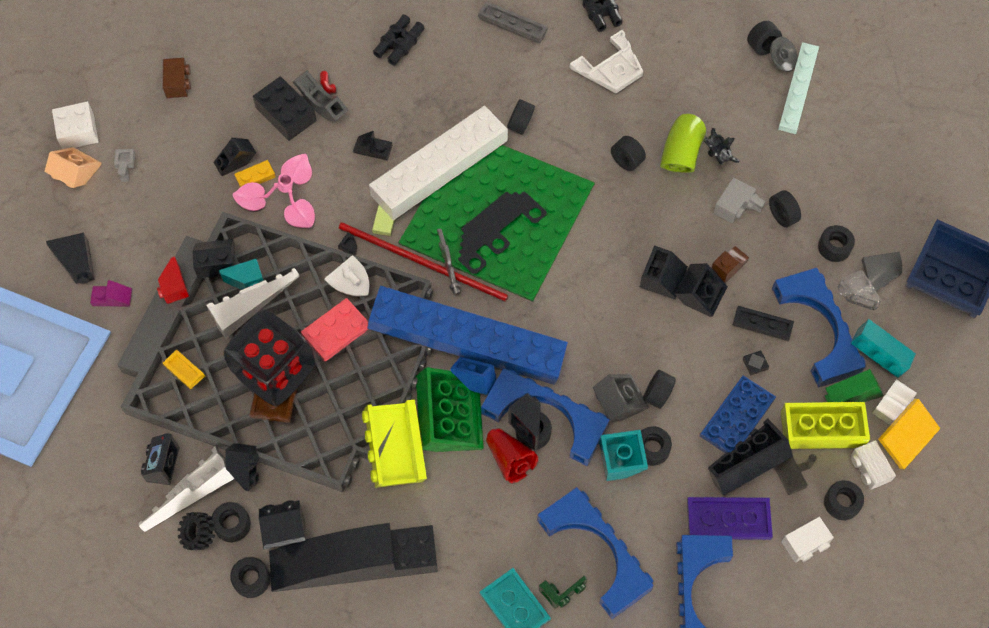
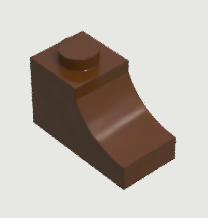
(729, 263)

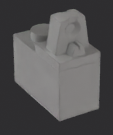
(736, 200)

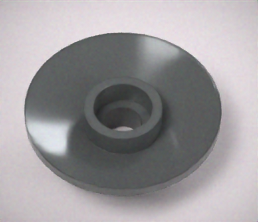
(783, 54)

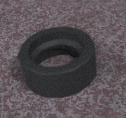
(785, 208)

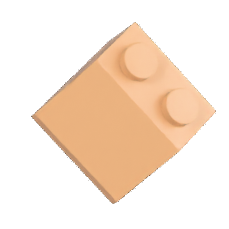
(71, 166)

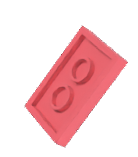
(335, 329)

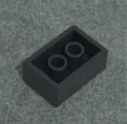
(284, 108)

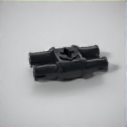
(600, 8)
(398, 40)

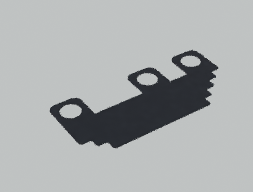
(489, 223)

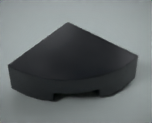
(348, 244)

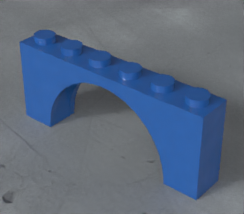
(811, 290)
(586, 424)
(576, 512)
(696, 555)

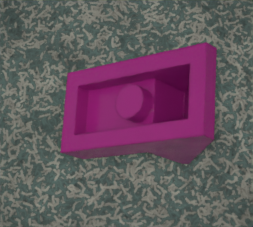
(111, 295)

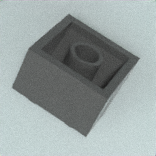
(620, 396)

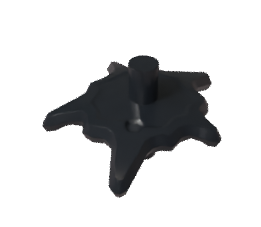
(720, 147)

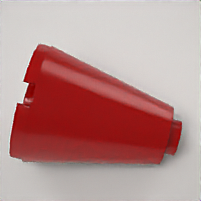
(511, 455)

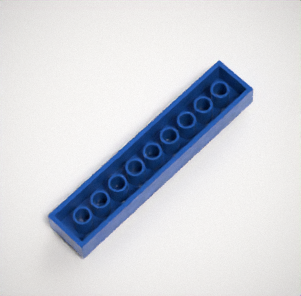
(467, 335)

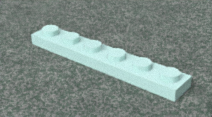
(798, 88)

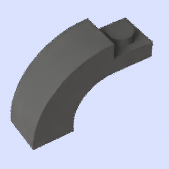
(323, 103)

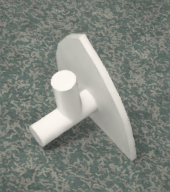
(350, 278)

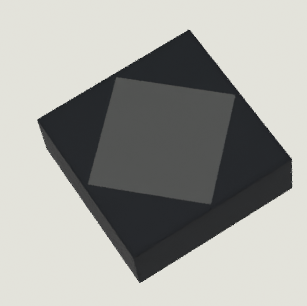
(755, 362)

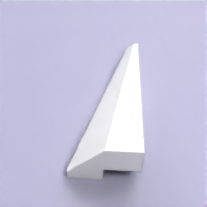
(237, 310)
(202, 481)

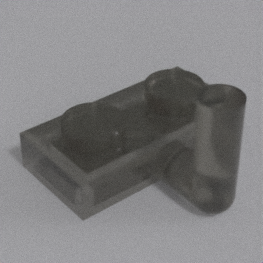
(791, 474)

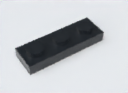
(763, 323)

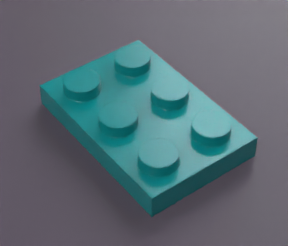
(514, 602)

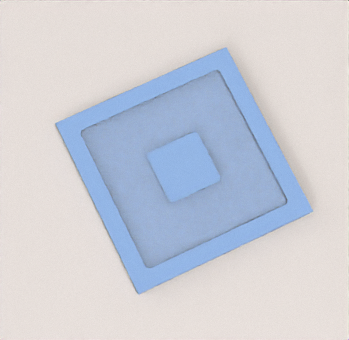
(40, 370)

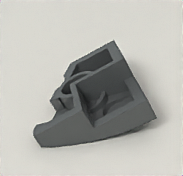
(882, 268)

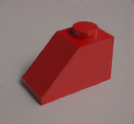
(172, 283)

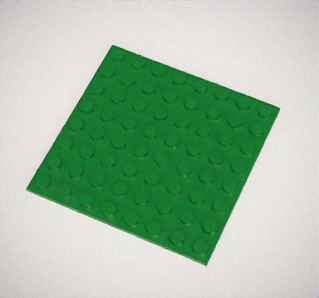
(532, 245)

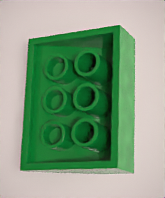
(447, 413)

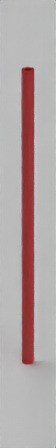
(422, 261)

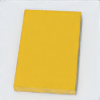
(909, 433)

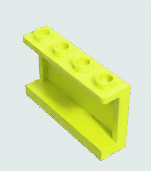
(403, 454)

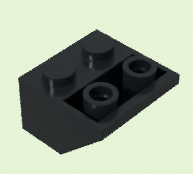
(663, 272)

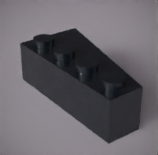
(751, 458)

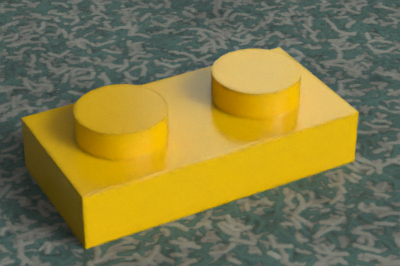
(258, 174)

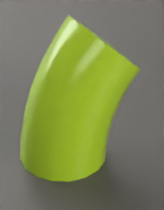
(683, 144)

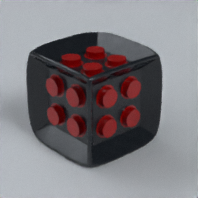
(269, 357)

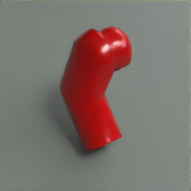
(324, 81)

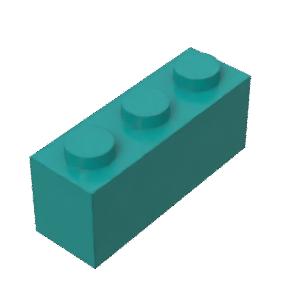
(883, 348)

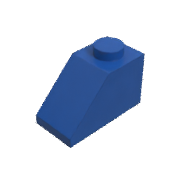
(475, 374)

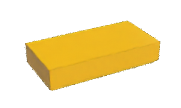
(183, 369)

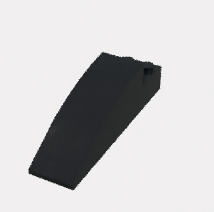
(353, 556)

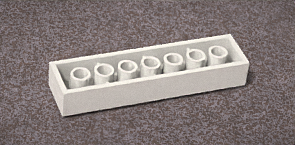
(438, 162)

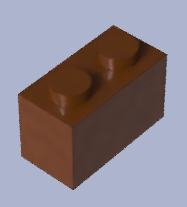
(176, 77)

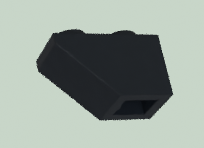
(234, 155)
(242, 464)

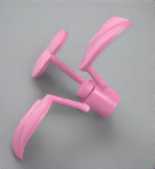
(294, 170)

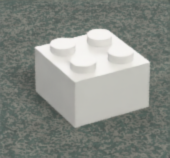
(75, 125)

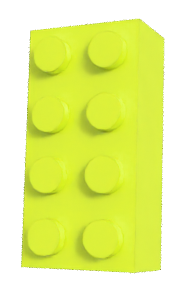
(825, 425)

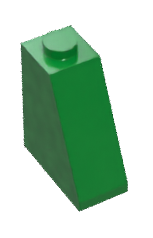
(857, 388)

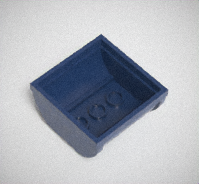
(953, 269)

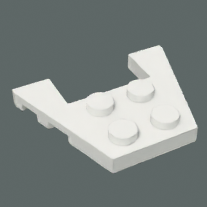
(615, 71)

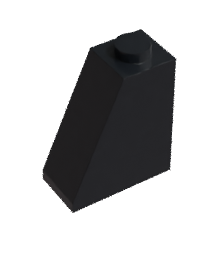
(74, 256)

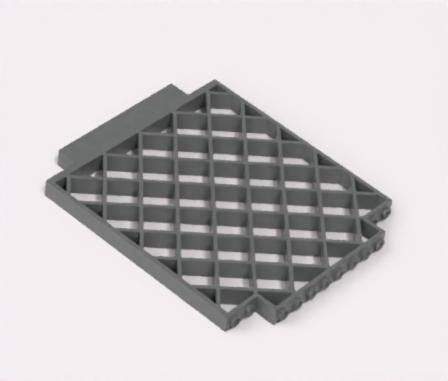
(161, 321)

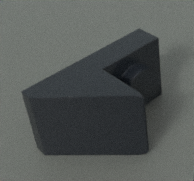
(372, 147)

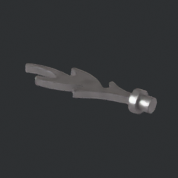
(455, 287)

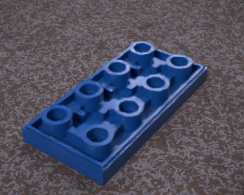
(737, 415)

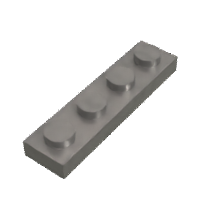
(512, 22)

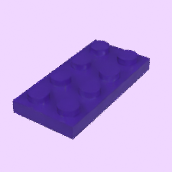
(730, 516)

